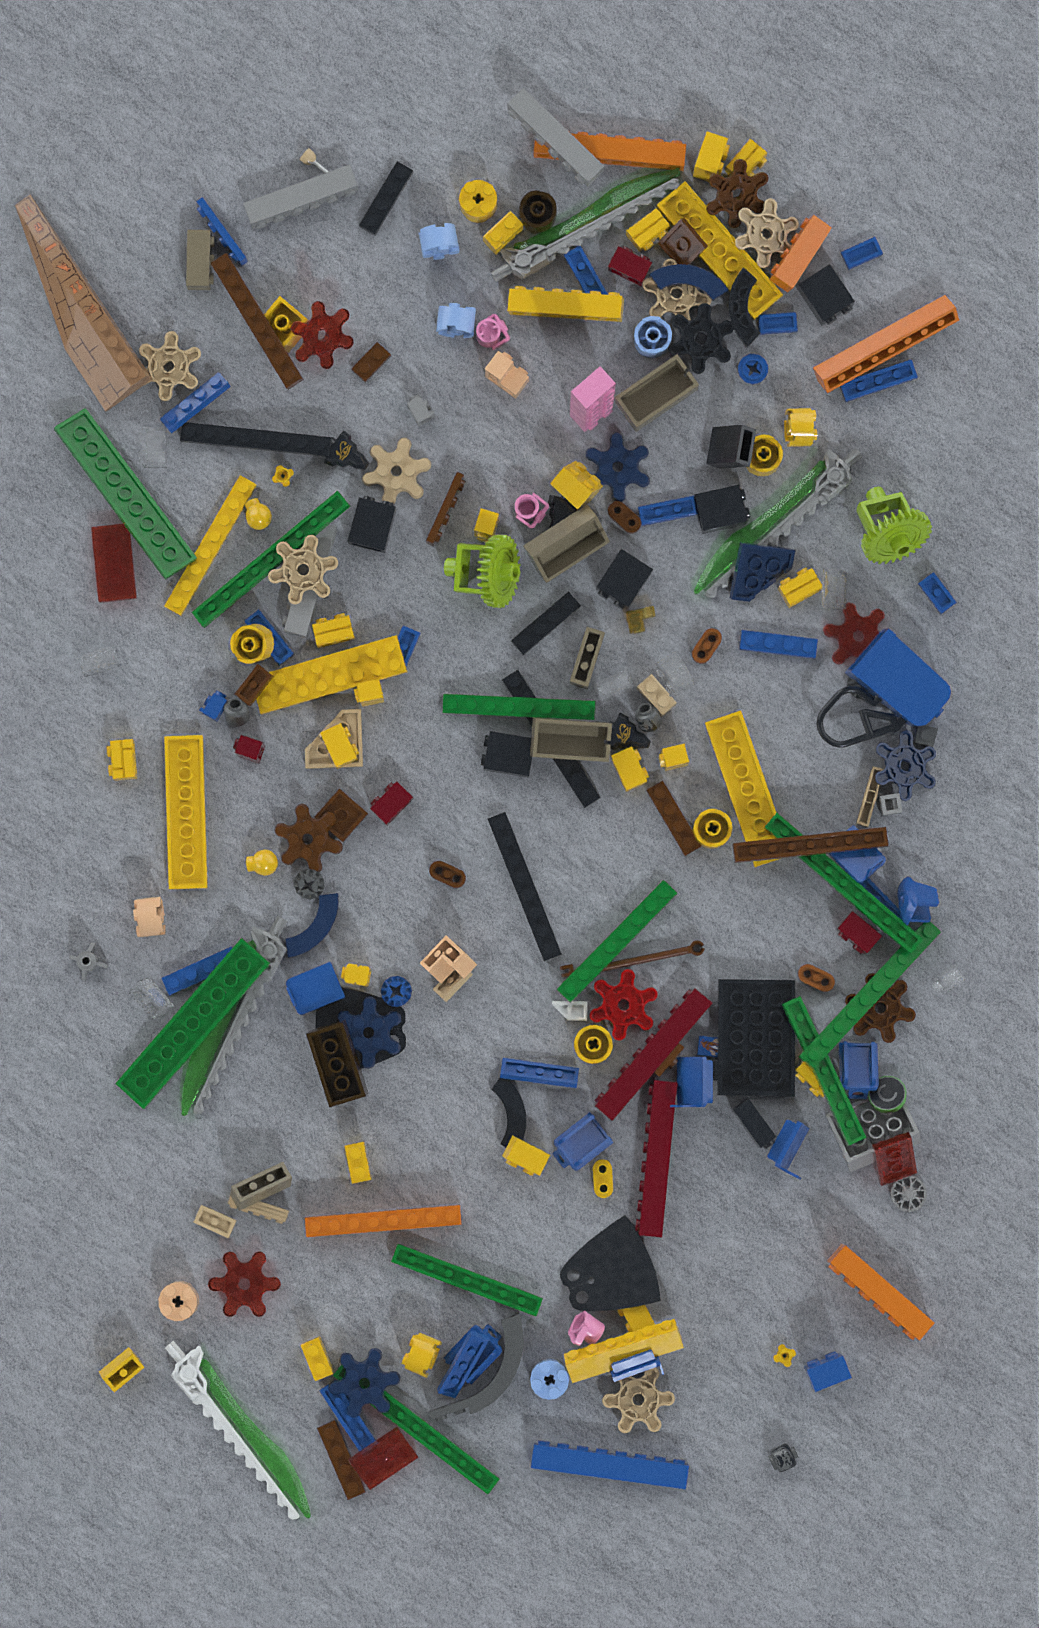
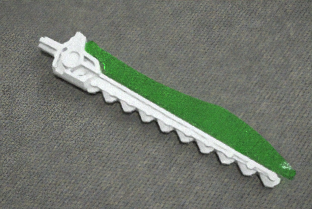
(194, 1384)

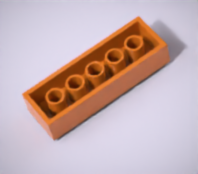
(881, 1292)

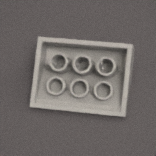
(877, 1128)

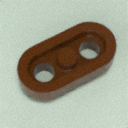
(624, 517)
(447, 875)

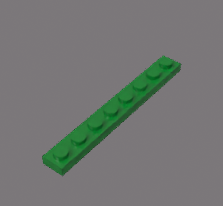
(519, 706)
(617, 941)
(825, 1074)
(467, 1279)

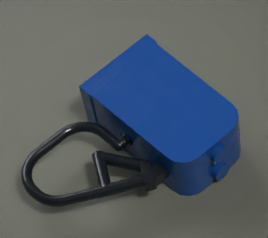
(896, 680)

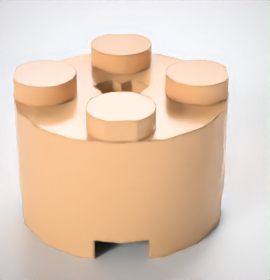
(149, 917)
(187, 1294)

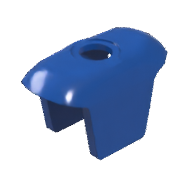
(915, 900)

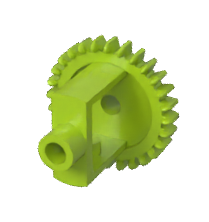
(895, 535)
(498, 570)

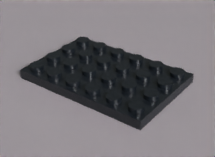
(755, 1038)

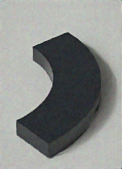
(738, 307)
(514, 1109)

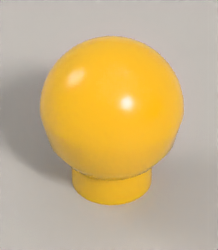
(257, 515)
(263, 862)

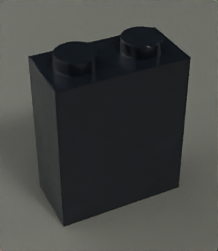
(826, 295)
(731, 446)
(721, 509)
(372, 524)
(624, 580)
(507, 754)
(754, 1124)

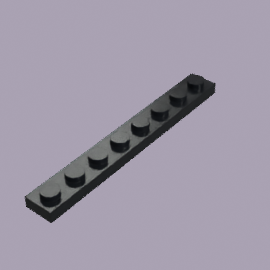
(256, 439)
(569, 768)
(524, 886)

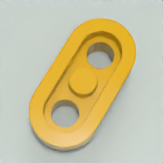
(602, 1178)

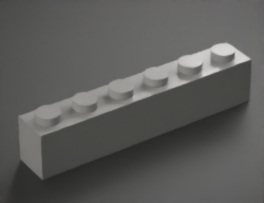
(555, 137)
(301, 196)
(302, 614)

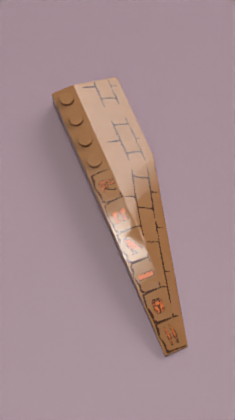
(80, 316)

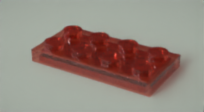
(114, 563)

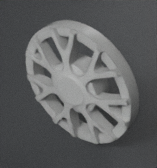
(908, 1193)

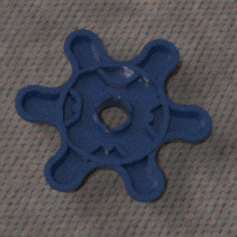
(629, 459)
(916, 760)
(380, 1024)
(366, 1369)

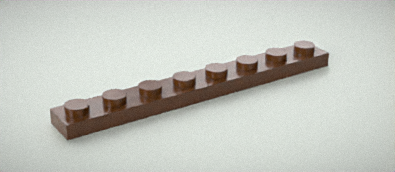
(257, 321)
(810, 845)

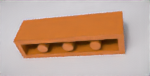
(800, 253)

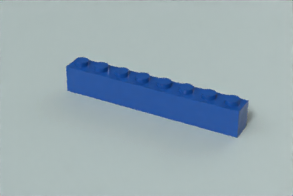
(610, 1465)

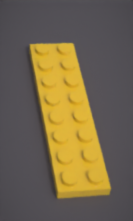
(721, 254)
(332, 674)
(742, 777)
(186, 812)

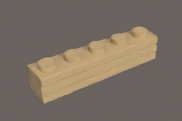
(869, 799)
(267, 1210)

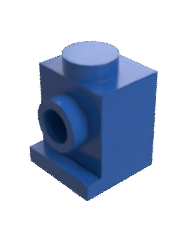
(214, 705)

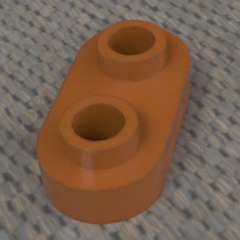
(706, 646)
(816, 978)

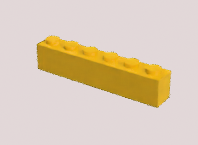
(565, 304)
(598, 1357)

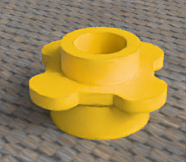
(279, 471)
(779, 1356)

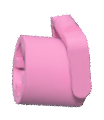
(489, 332)
(528, 509)
(585, 1328)

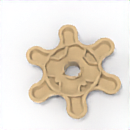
(766, 220)
(667, 303)
(170, 353)
(395, 484)
(289, 571)
(647, 1410)

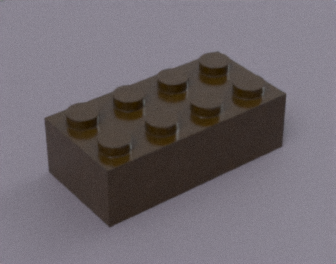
(337, 1063)

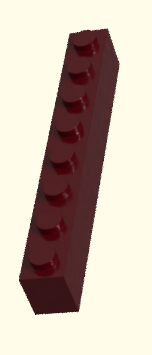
(653, 1054)
(657, 1158)

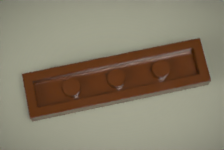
(449, 502)
(673, 818)
(339, 1457)

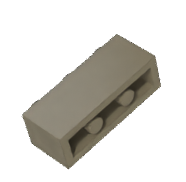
(199, 260)
(587, 658)
(261, 1186)

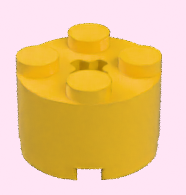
(478, 190)
(800, 427)
(772, 451)
(247, 652)
(702, 824)
(604, 1044)
(422, 1354)

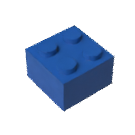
(827, 1371)

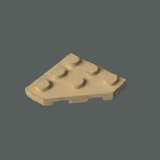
(317, 754)

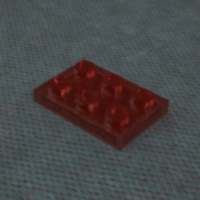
(894, 1158)
(383, 1458)

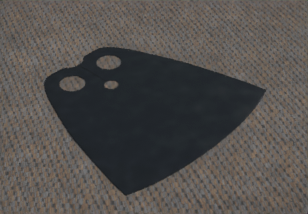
(353, 1004)
(619, 1267)

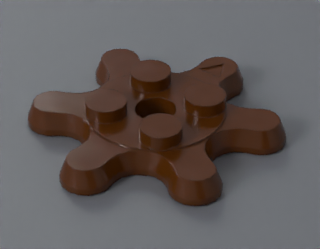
(748, 192)
(307, 825)
(893, 1012)

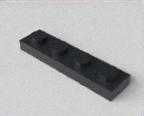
(386, 198)
(545, 623)

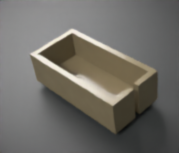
(656, 393)
(566, 543)
(570, 739)

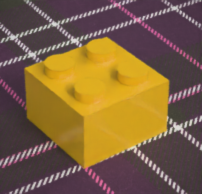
(710, 158)
(281, 317)
(577, 484)

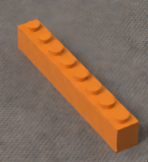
(628, 152)
(886, 343)
(383, 1220)

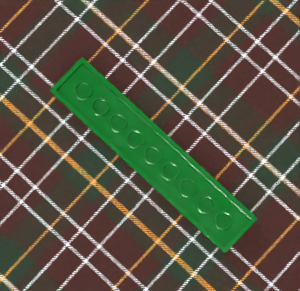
(125, 493)
(193, 1023)

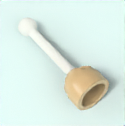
(310, 158)

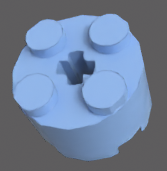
(438, 241)
(456, 321)
(643, 342)
(553, 1389)

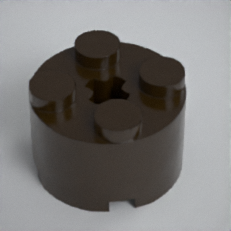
(542, 202)

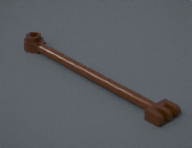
(644, 958)

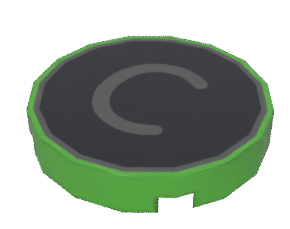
(889, 1095)

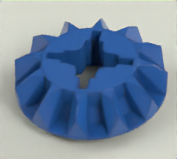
(750, 360)
(396, 1000)

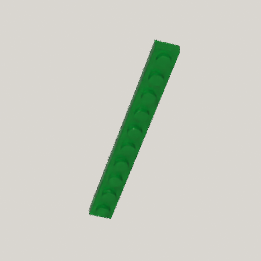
(269, 560)
(850, 889)
(866, 998)
(434, 1440)

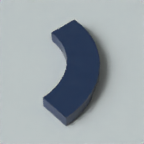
(689, 275)
(318, 929)

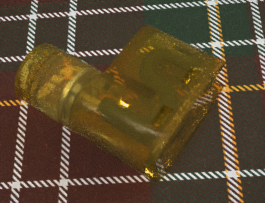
(636, 617)

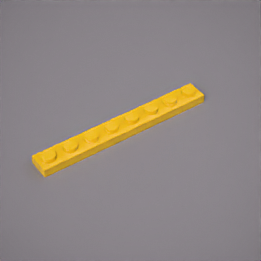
(210, 545)

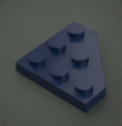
(758, 569)

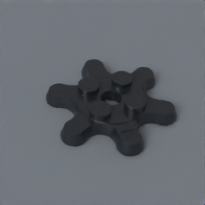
(701, 325)

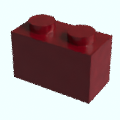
(629, 265)
(249, 748)
(391, 802)
(858, 932)

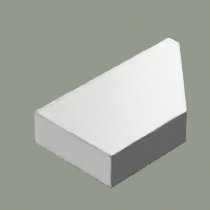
(572, 1011)

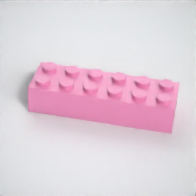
(592, 399)

